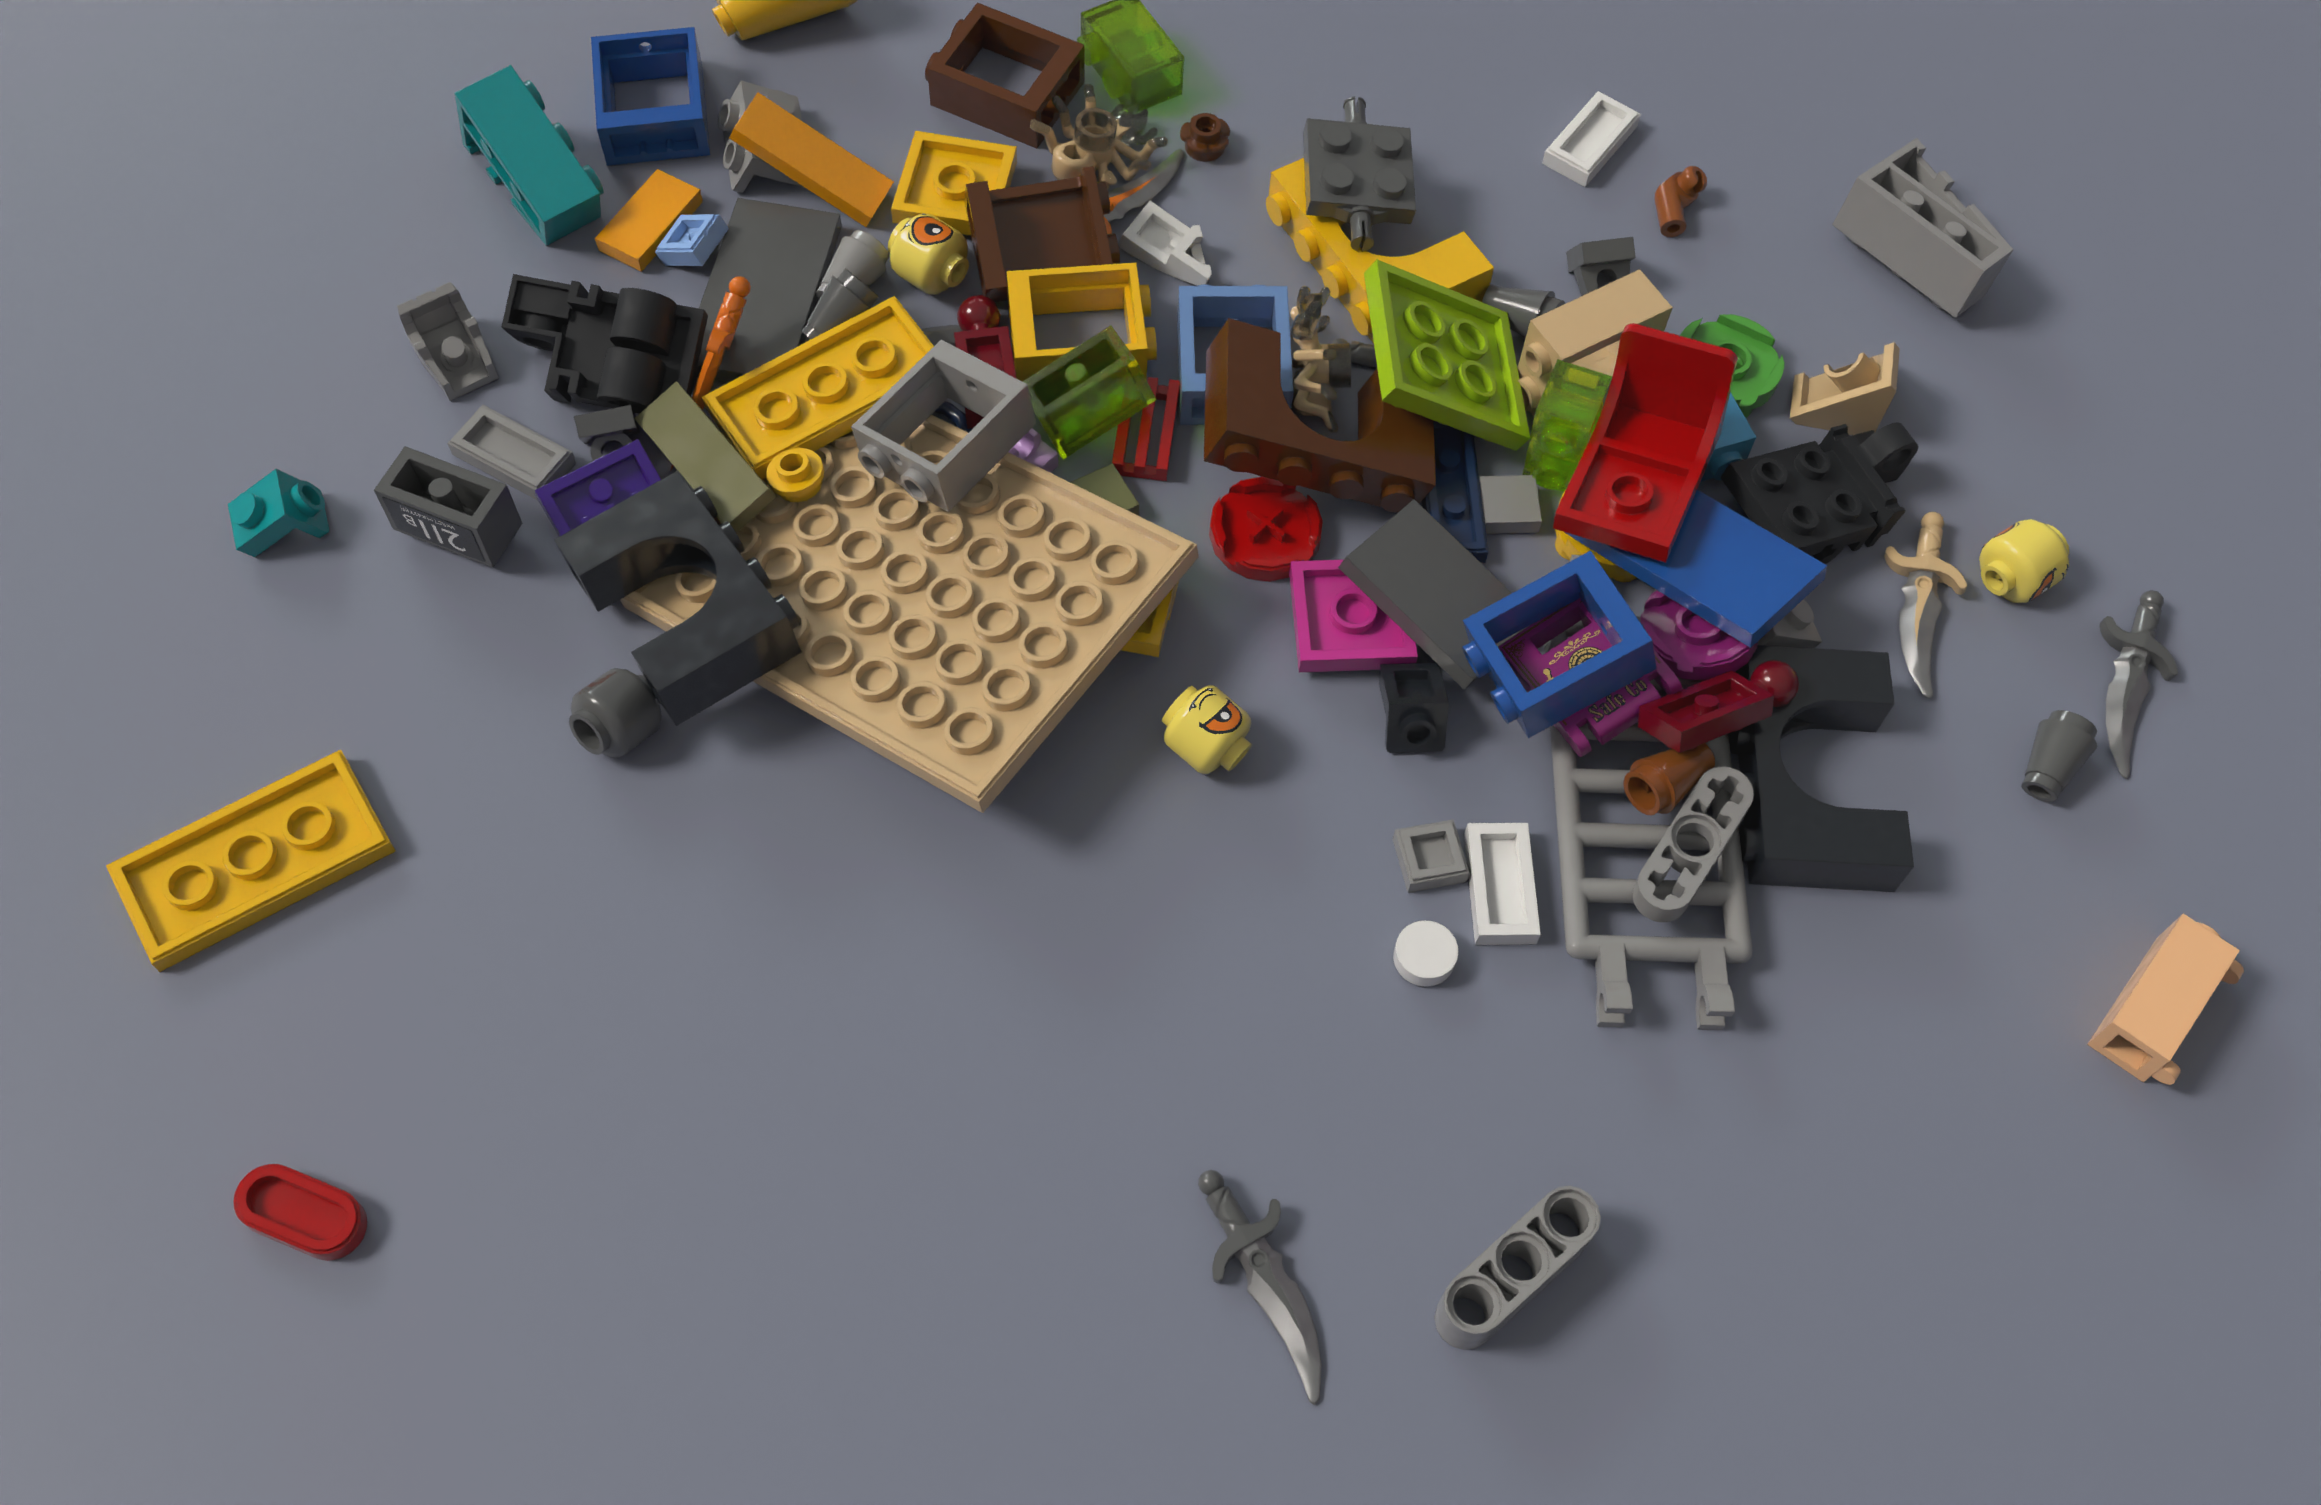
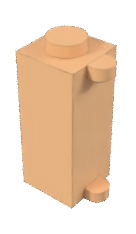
(2165, 999)

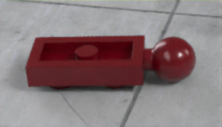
(983, 339)
(1718, 705)

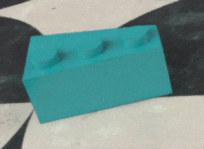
(528, 154)

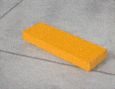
(811, 159)

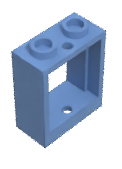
(1212, 307)

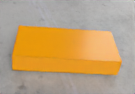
(647, 218)

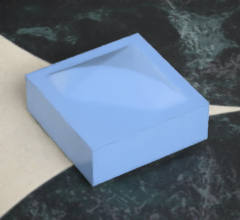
(691, 240)

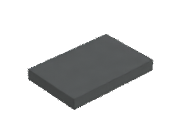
(1425, 585)

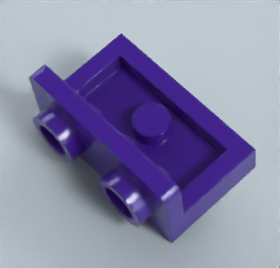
(596, 487)

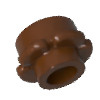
(1205, 137)

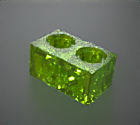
(1564, 423)

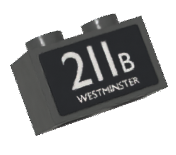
(448, 506)

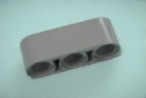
(1535, 1242)

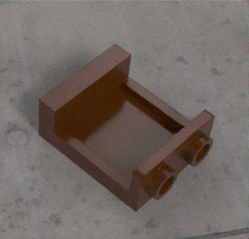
(1038, 228)

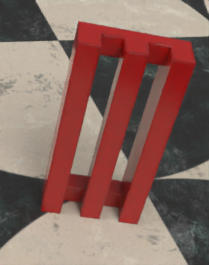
(1139, 468)

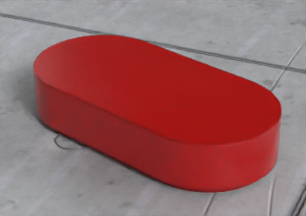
(300, 1212)

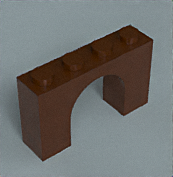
(1259, 434)

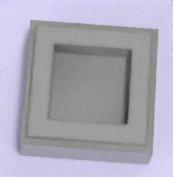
(1510, 504)
(1430, 856)

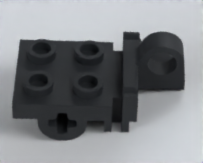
(606, 343)
(1826, 491)

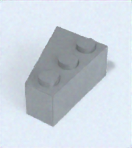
(1923, 230)

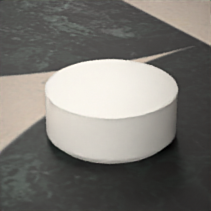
(1425, 953)

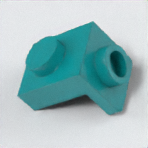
(274, 509)

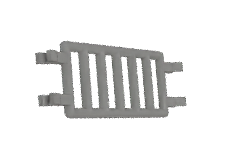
(1612, 951)

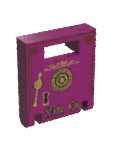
(1606, 716)

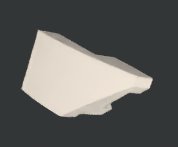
(1167, 245)

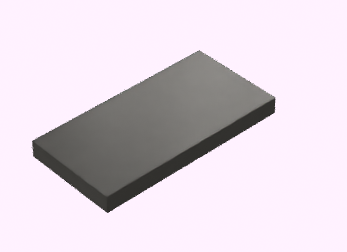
(785, 260)

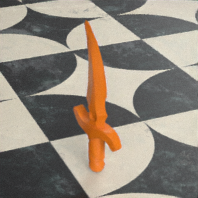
(721, 336)

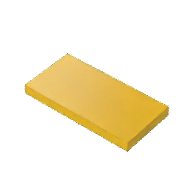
(818, 386)
(249, 860)

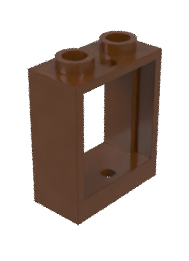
(991, 105)

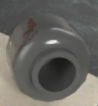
(614, 713)

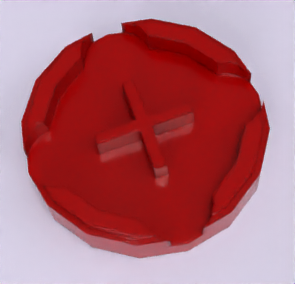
(1264, 528)

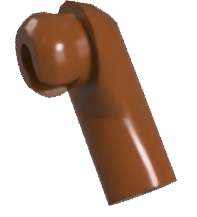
(1675, 196)

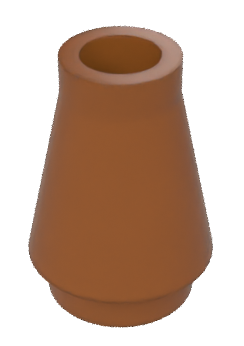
(1665, 778)

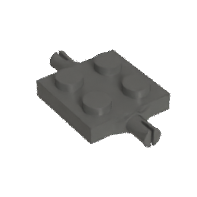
(1358, 172)

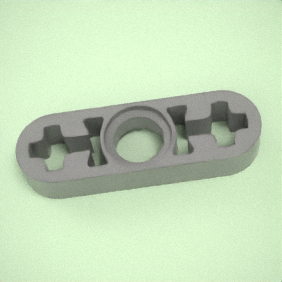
(1692, 869)

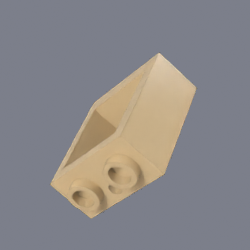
(1588, 331)

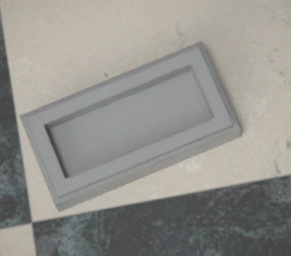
(510, 451)

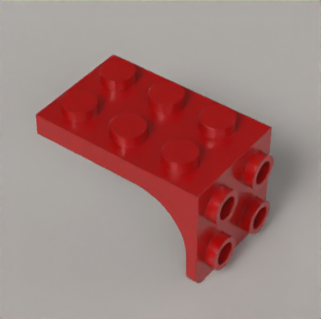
(1649, 442)

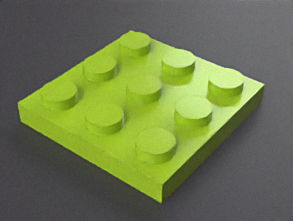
(1445, 356)

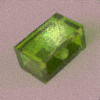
(1131, 54)
(1088, 392)

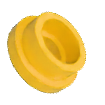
(796, 474)

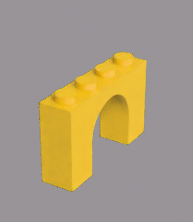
(1320, 240)

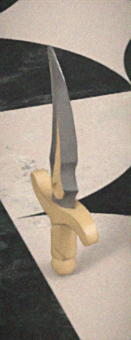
(1922, 601)

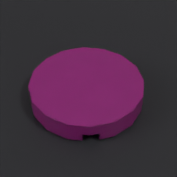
(1690, 643)

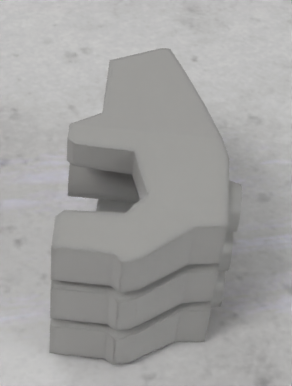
(447, 341)

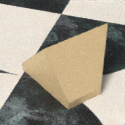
(1847, 395)

